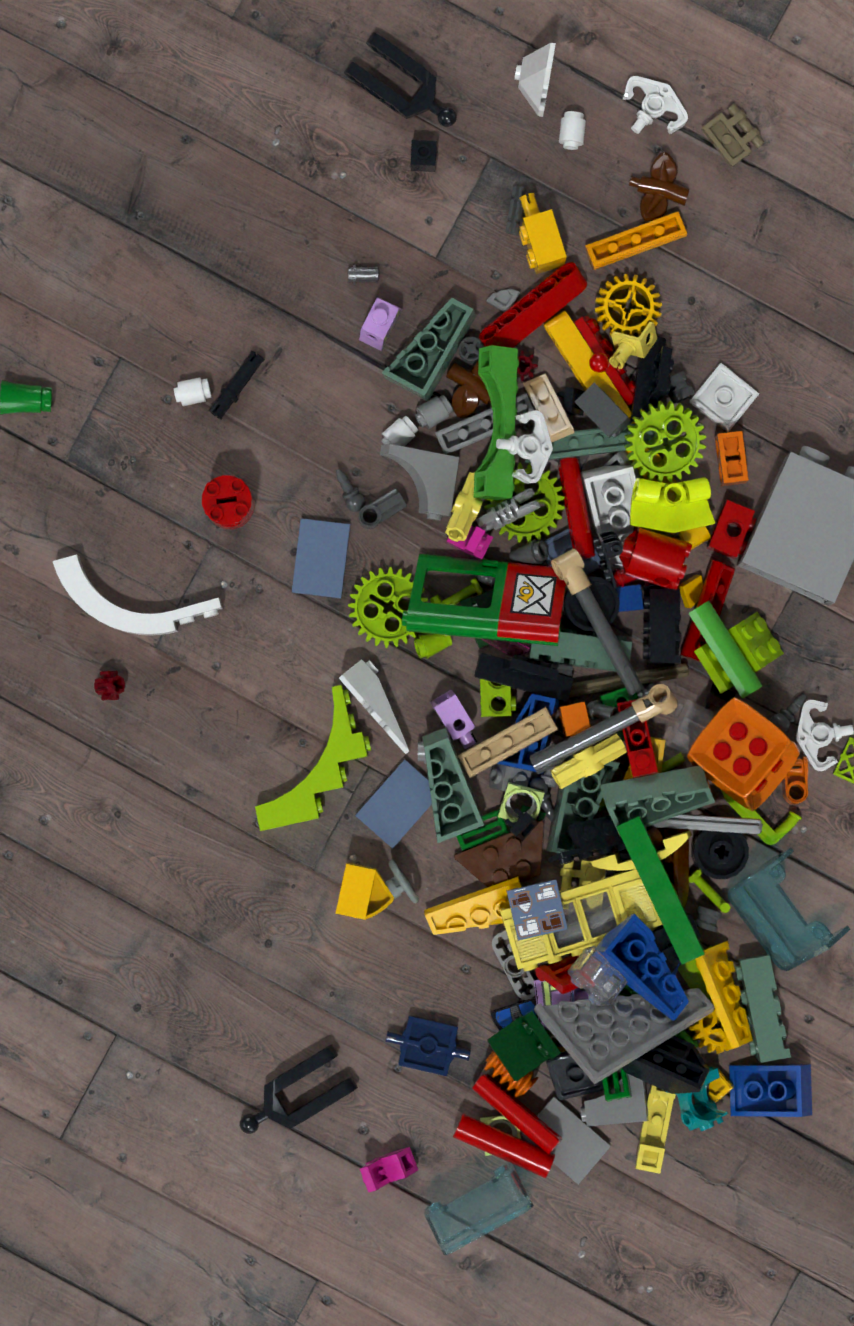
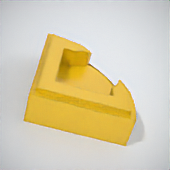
(691, 590)
(719, 1087)

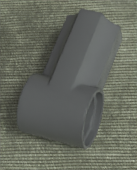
(383, 508)

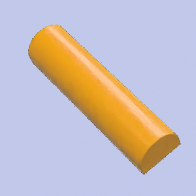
(635, 240)

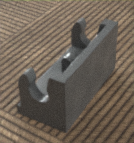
(603, 411)

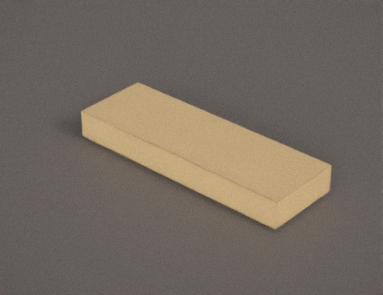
(546, 401)

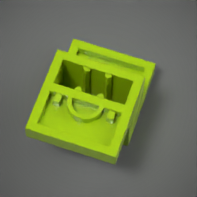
(754, 642)

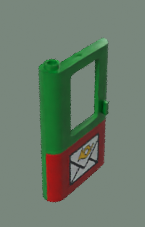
(522, 609)

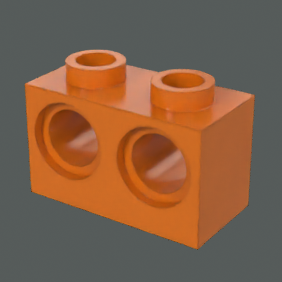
(731, 458)
(574, 719)

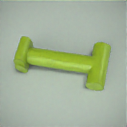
(460, 595)
(701, 883)

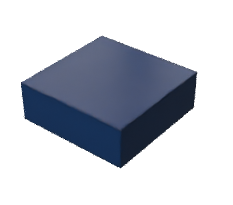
(630, 598)

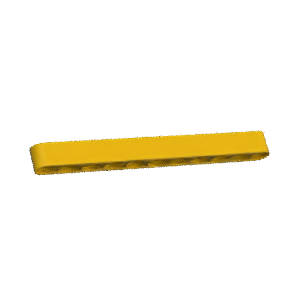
(577, 356)

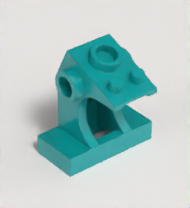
(704, 1111)

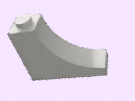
(432, 475)
(626, 1110)

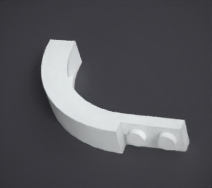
(91, 601)

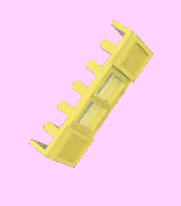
(589, 916)

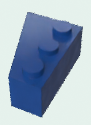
(522, 758)

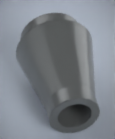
(530, 553)

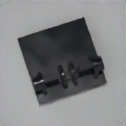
(607, 546)

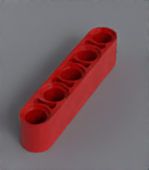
(535, 307)

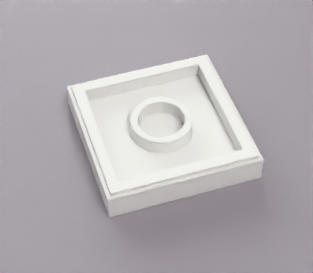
(724, 397)

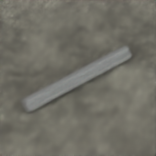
(713, 823)

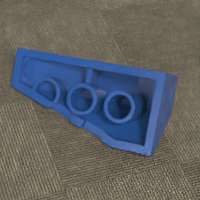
(636, 956)

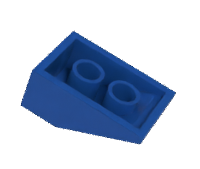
(771, 1090)

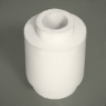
(572, 130)
(192, 391)
(400, 432)

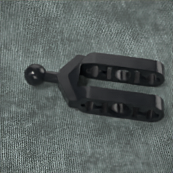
(424, 98)
(274, 1108)

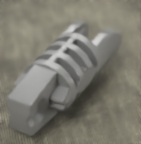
(508, 511)

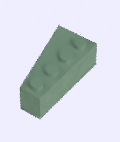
(431, 351)
(578, 651)
(451, 795)
(657, 795)
(577, 804)
(762, 1008)

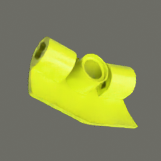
(655, 511)

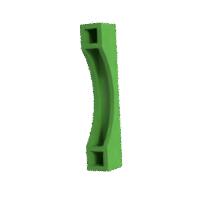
(499, 373)

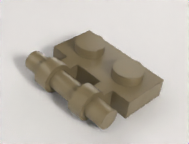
(727, 140)

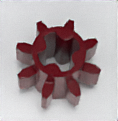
(527, 362)
(109, 685)

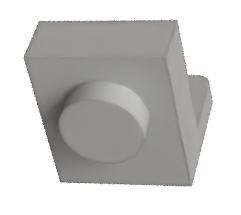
(503, 774)

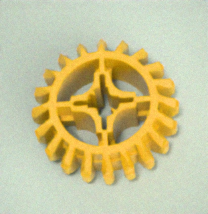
(617, 304)

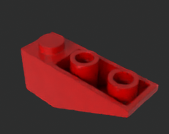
(638, 746)

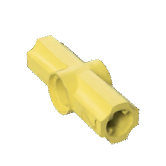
(464, 511)
(588, 761)

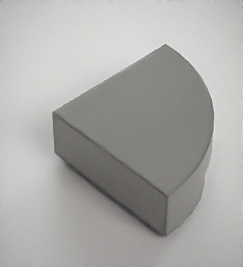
(503, 299)

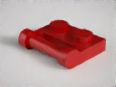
(557, 974)

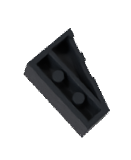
(662, 627)

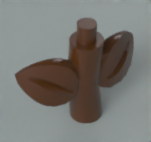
(659, 188)
(472, 390)

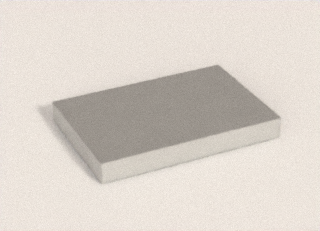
(580, 1144)

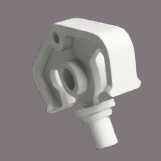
(657, 100)
(534, 447)
(813, 735)

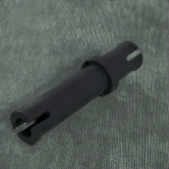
(236, 385)

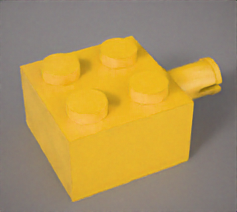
(541, 237)

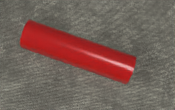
(576, 507)
(715, 591)
(517, 1113)
(504, 1145)

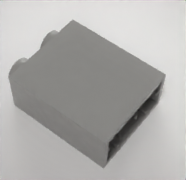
(805, 528)

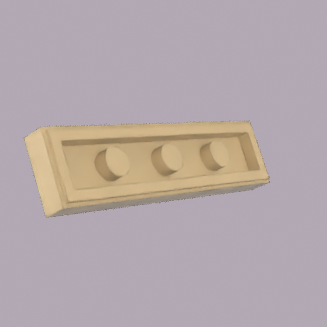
(508, 742)

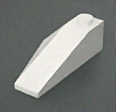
(535, 76)
(609, 501)
(367, 689)

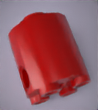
(229, 514)
(655, 557)

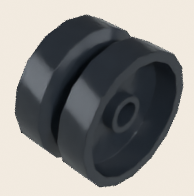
(606, 597)
(729, 863)

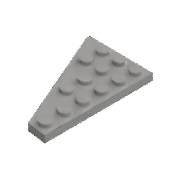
(616, 1034)

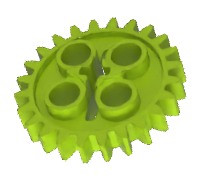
(657, 421)
(533, 523)
(375, 626)

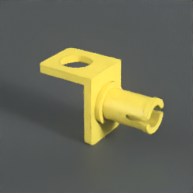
(629, 345)

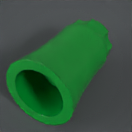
(24, 398)

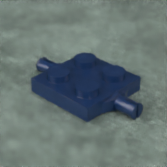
(428, 1045)

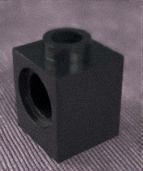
(423, 155)

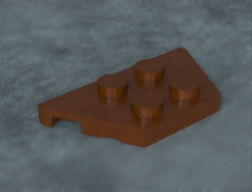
(505, 857)

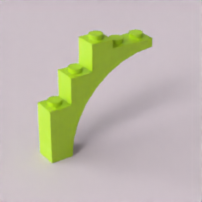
(343, 745)

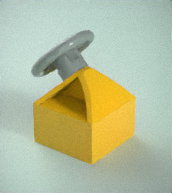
(367, 894)

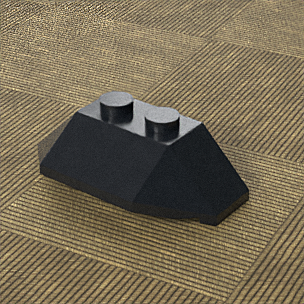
(671, 1067)

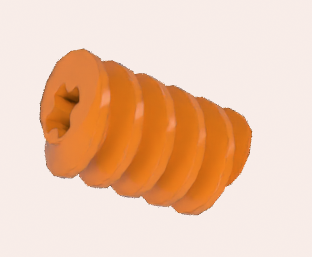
(521, 1085)

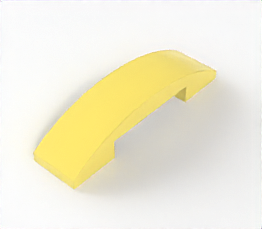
(614, 861)
(654, 1131)

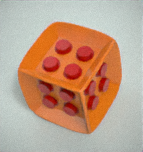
(743, 753)

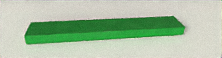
(660, 889)

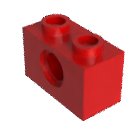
(739, 516)

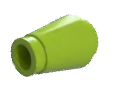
(431, 644)

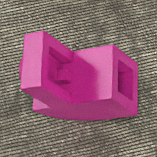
(475, 543)
(388, 1168)

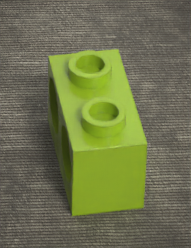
(488, 692)

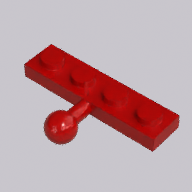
(599, 360)

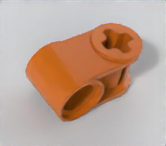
(799, 778)

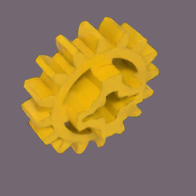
(704, 1031)

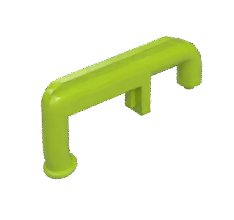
(767, 835)

